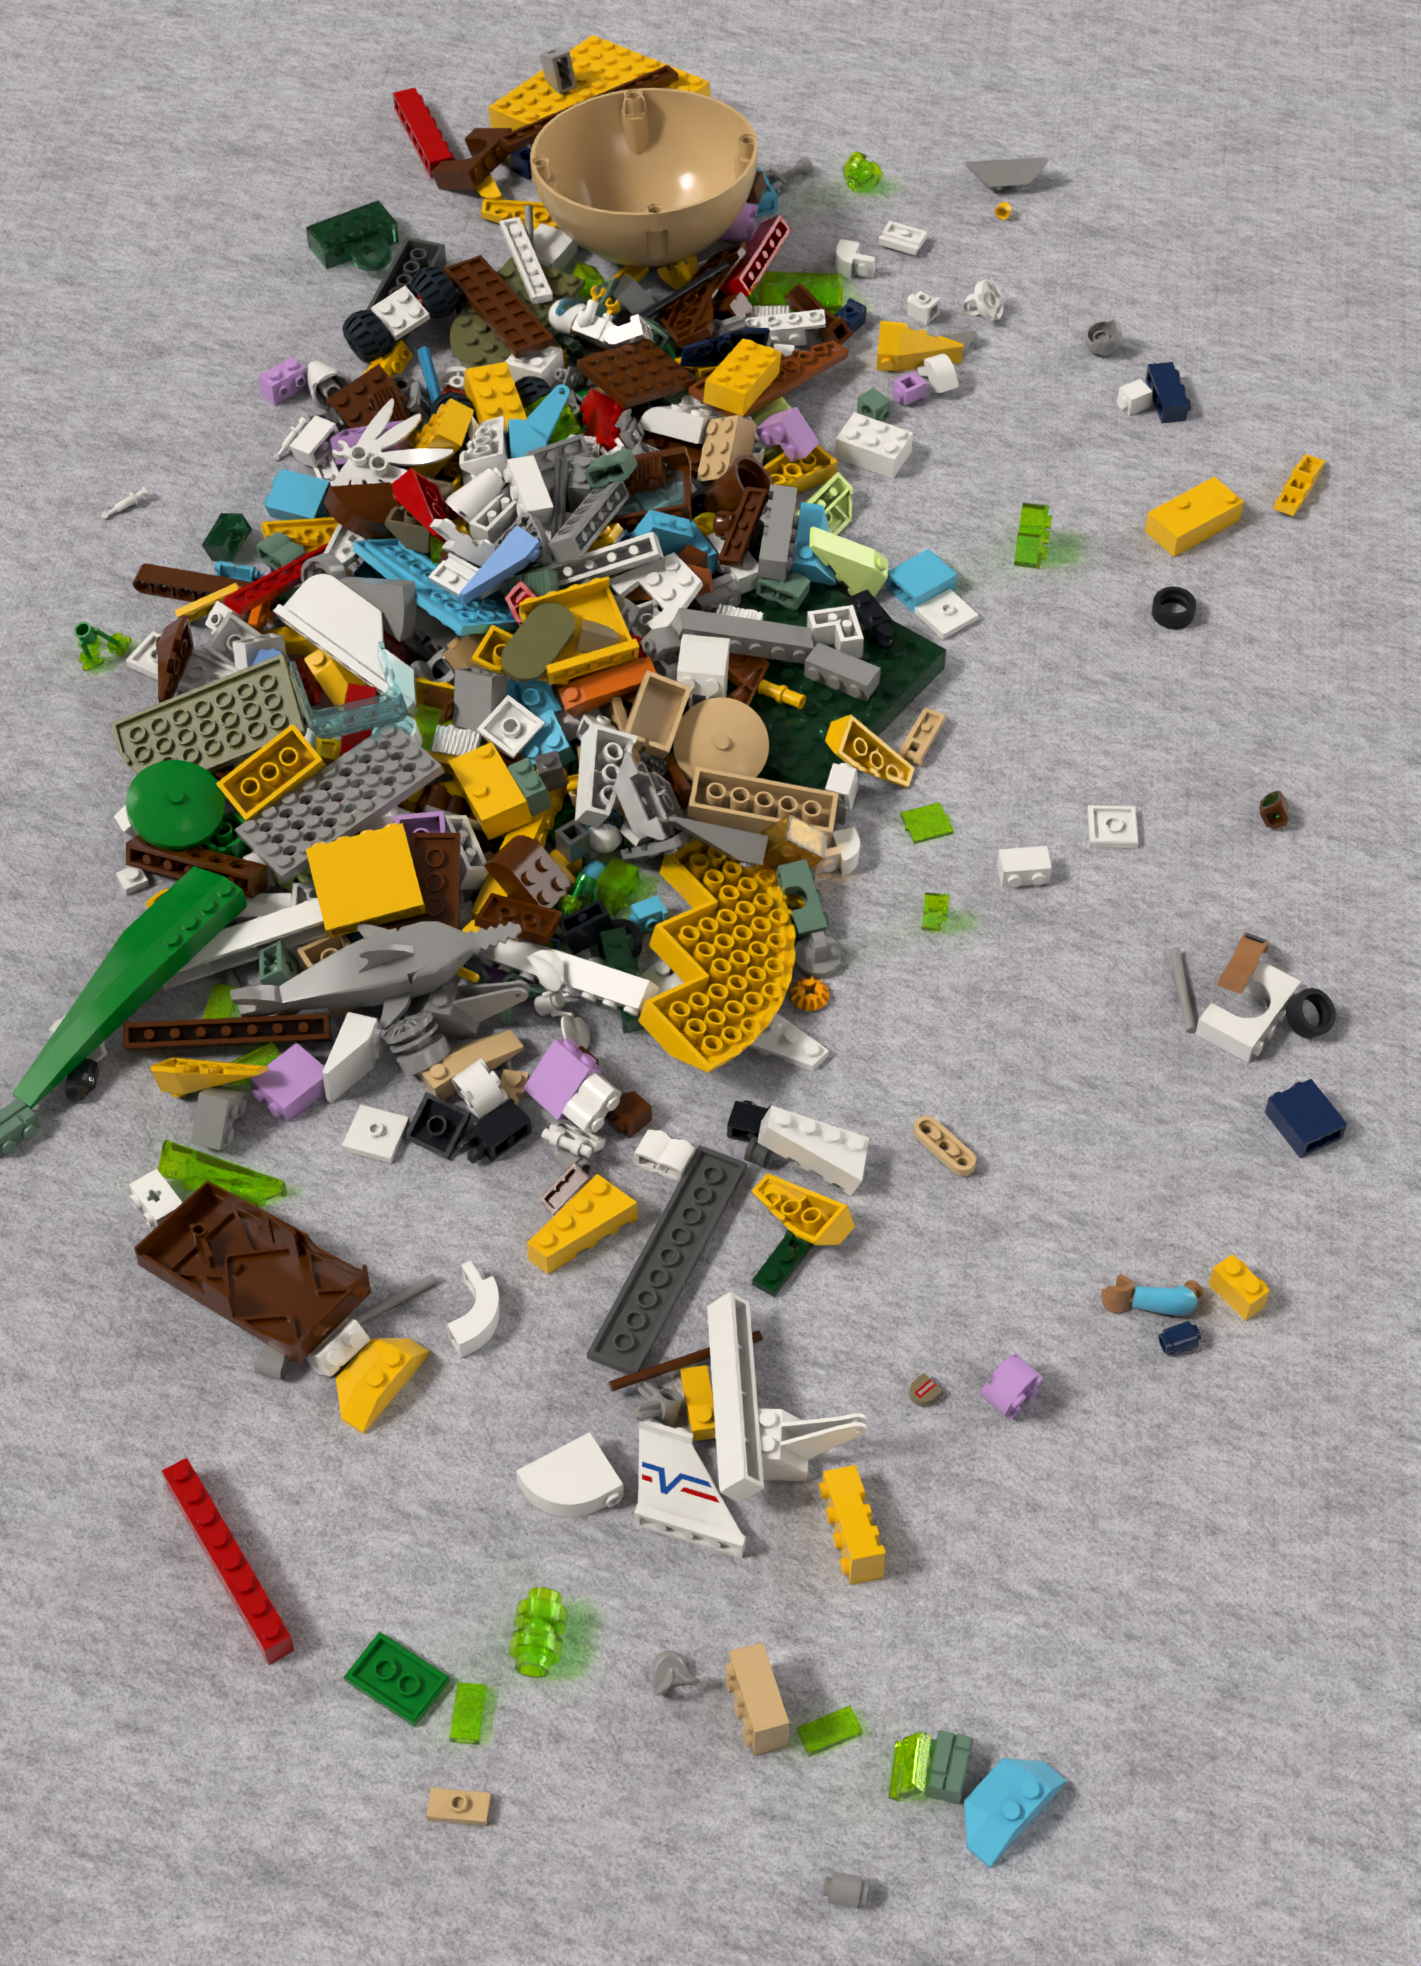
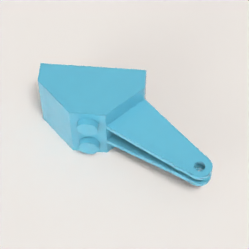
(539, 426)

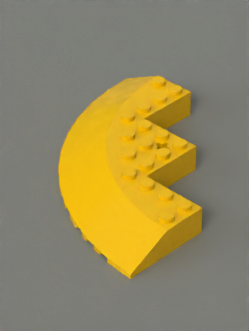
(727, 951)

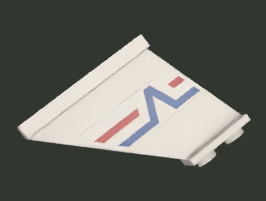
(679, 1494)

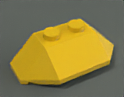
(375, 1378)

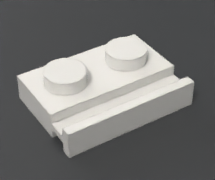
(902, 238)
(453, 574)

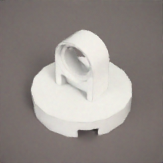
(986, 300)

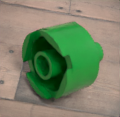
(226, 839)

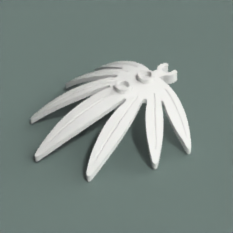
(369, 464)

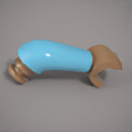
(1169, 1301)

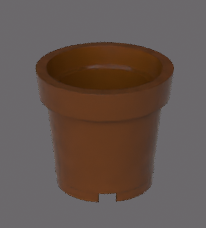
(729, 488)

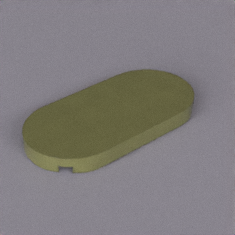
(538, 642)

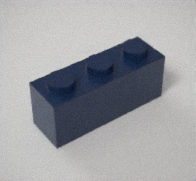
(1167, 392)

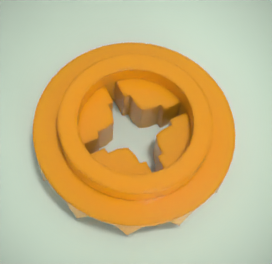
(812, 1001)

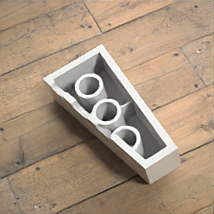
(816, 1146)

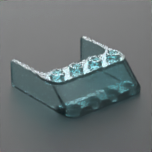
(356, 715)

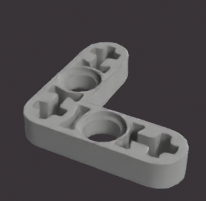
(533, 526)

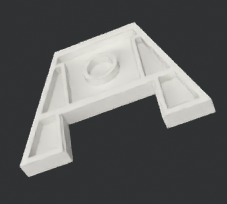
(666, 581)

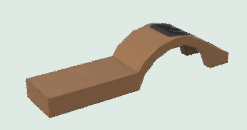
(1243, 963)

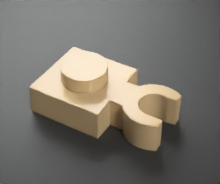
(513, 1084)

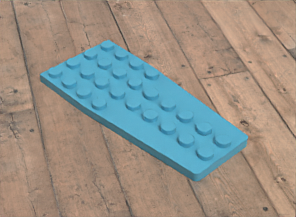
(398, 563)

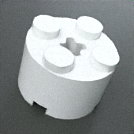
(480, 1089)

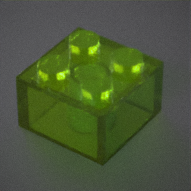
(1032, 535)

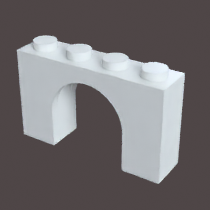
(1247, 1035)

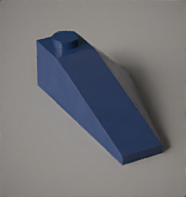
(715, 350)

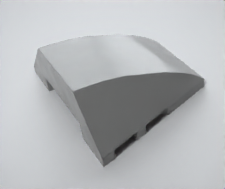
(646, 799)

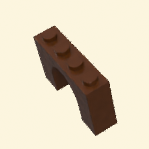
(471, 172)

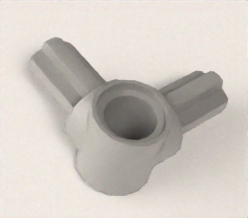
(662, 1404)

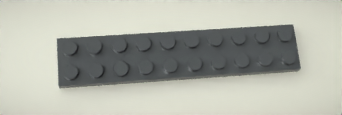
(667, 1261)

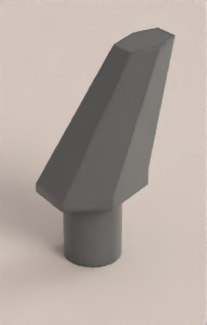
(229, 978)

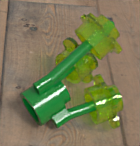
(89, 638)
(583, 886)

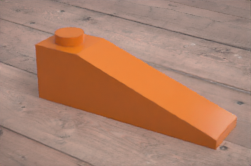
(598, 687)

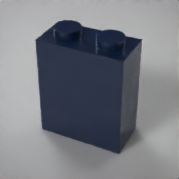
(1305, 1117)

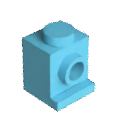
(648, 913)

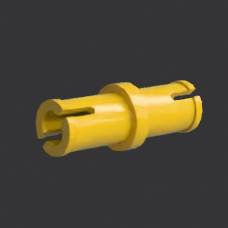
(781, 694)

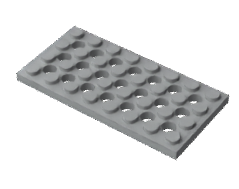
(333, 776)

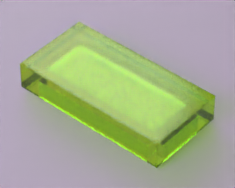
(829, 1731)

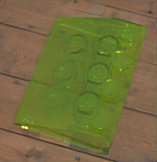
(823, 286)

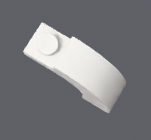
(481, 1321)

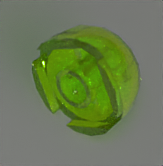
(860, 173)

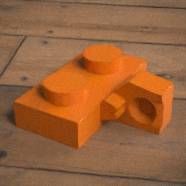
(261, 616)

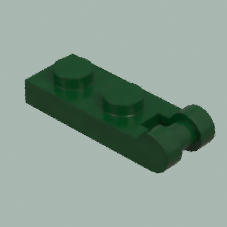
(781, 1264)

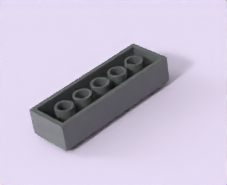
(411, 257)

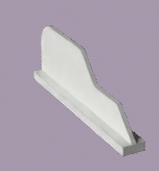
(346, 631)

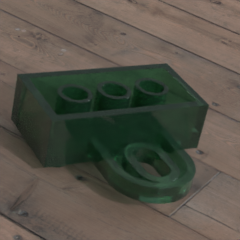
(353, 236)

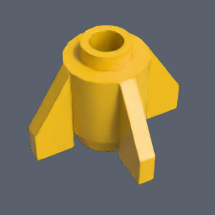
(679, 272)

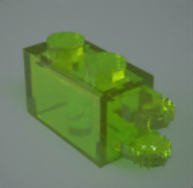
(617, 885)

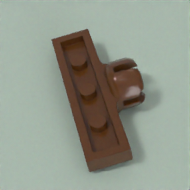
(739, 526)

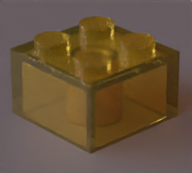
(794, 841)

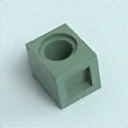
(874, 405)

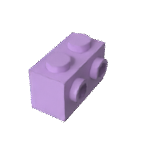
(283, 381)

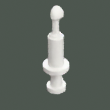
(293, 435)
(132, 499)

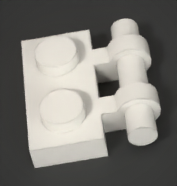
(573, 1138)

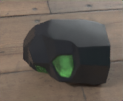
(82, 1080)

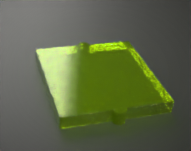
(926, 823)

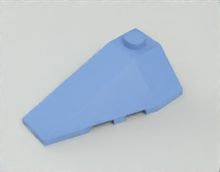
(508, 559)

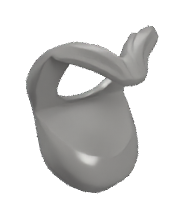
(424, 669)
(670, 1670)

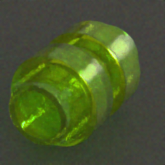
(537, 1639)

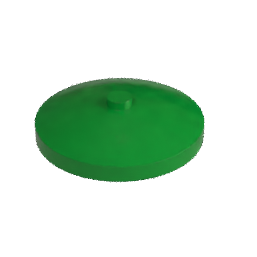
(175, 805)

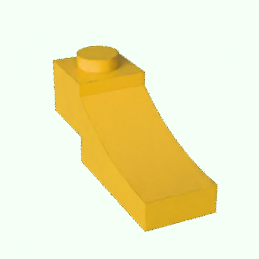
(698, 1401)

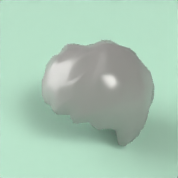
(1103, 337)

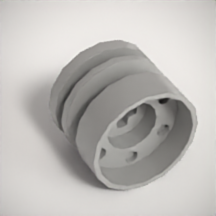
(419, 1046)

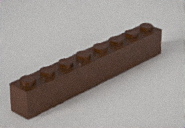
(227, 1032)

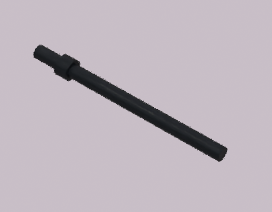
(709, 275)

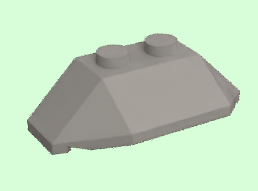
(1007, 172)

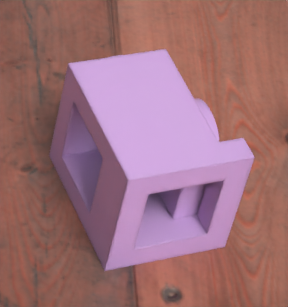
(909, 388)

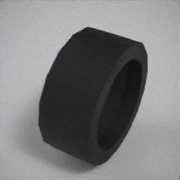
(1170, 619)
(1324, 1007)

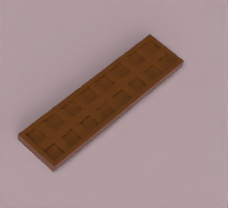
(499, 307)

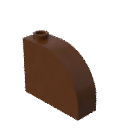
(362, 508)

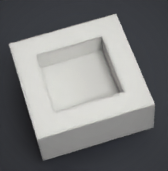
(132, 880)

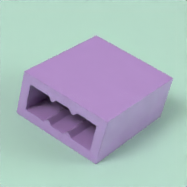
(560, 1076)
(290, 1083)

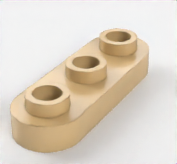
(941, 1137)

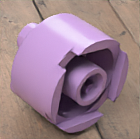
(742, 225)
(1012, 1385)

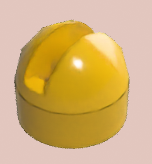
(1003, 210)

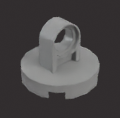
(818, 955)

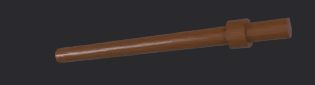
(667, 1367)

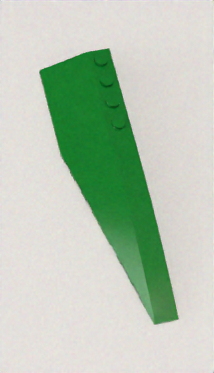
(133, 971)

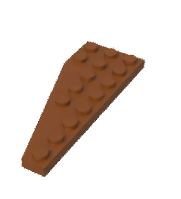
(793, 372)

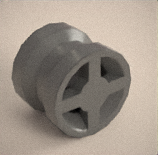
(757, 1153)

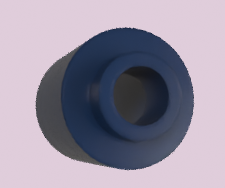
(1179, 1338)

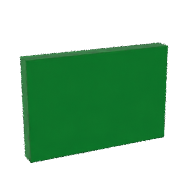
(396, 1679)

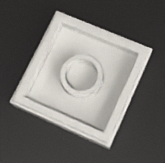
(1112, 827)

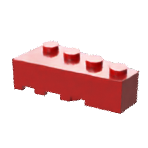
(600, 419)

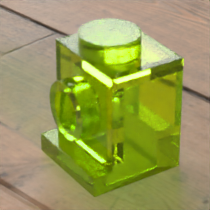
(935, 911)

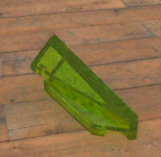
(197, 1167)

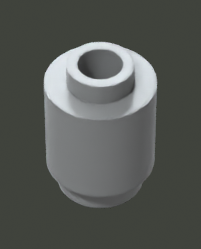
(846, 1890)

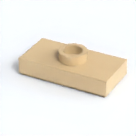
(458, 1806)

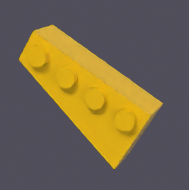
(588, 1217)

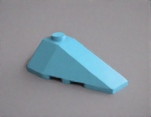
(804, 559)

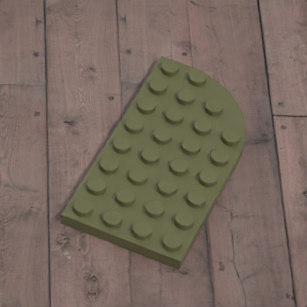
(477, 344)
(215, 721)

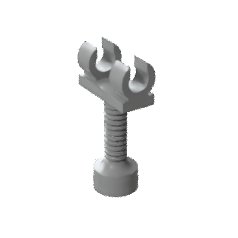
(780, 182)

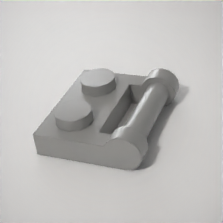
(419, 401)

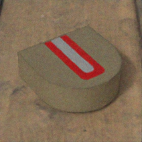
(924, 1391)

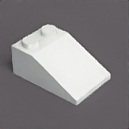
(352, 1054)

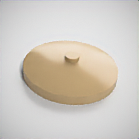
(721, 737)

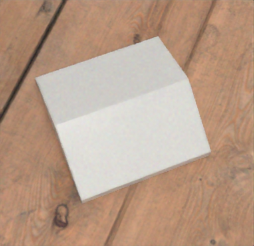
(229, 630)
(510, 727)

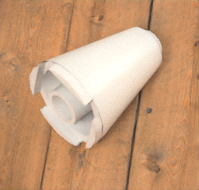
(324, 383)
(476, 494)

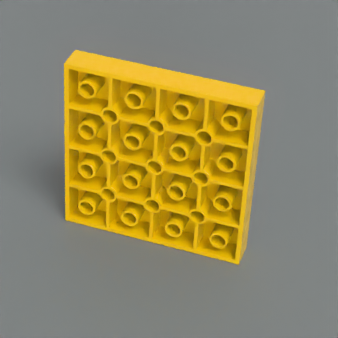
(596, 68)

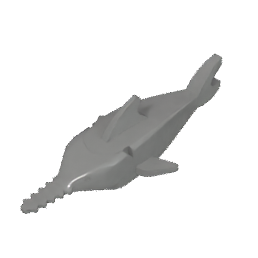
(377, 970)

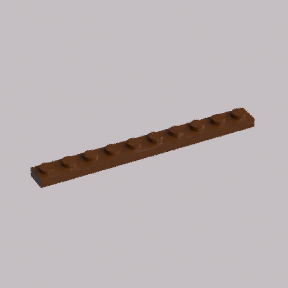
(526, 135)

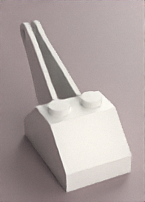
(703, 667)
(791, 1442)

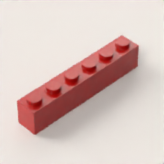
(421, 129)
(760, 253)

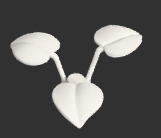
(550, 971)

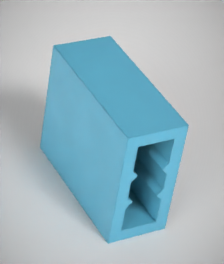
(297, 496)
(671, 530)
(920, 579)

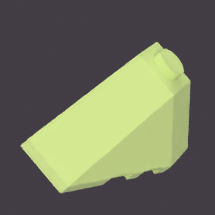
(853, 563)

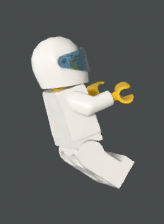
(574, 318)

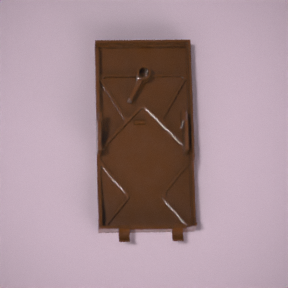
(253, 1270)

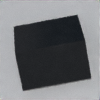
(438, 1126)

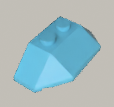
(1007, 1805)

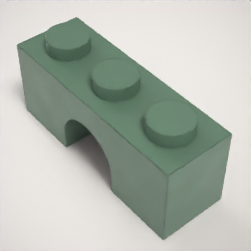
(798, 879)

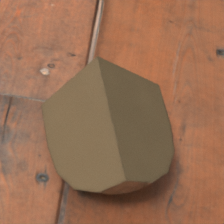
(595, 637)

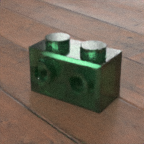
(227, 537)

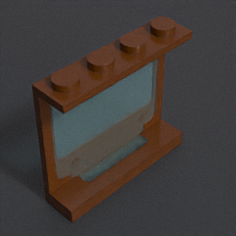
(671, 500)

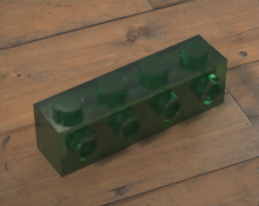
(617, 955)

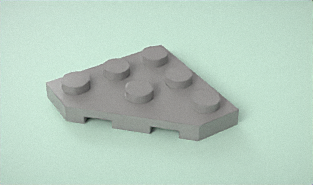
(655, 847)

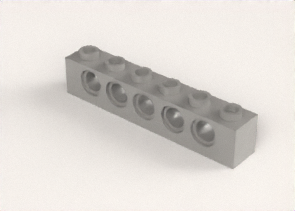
(588, 521)

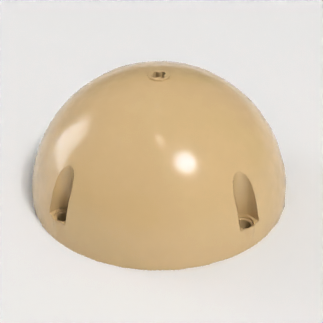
(649, 183)

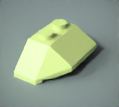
(837, 502)

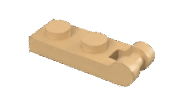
(922, 735)

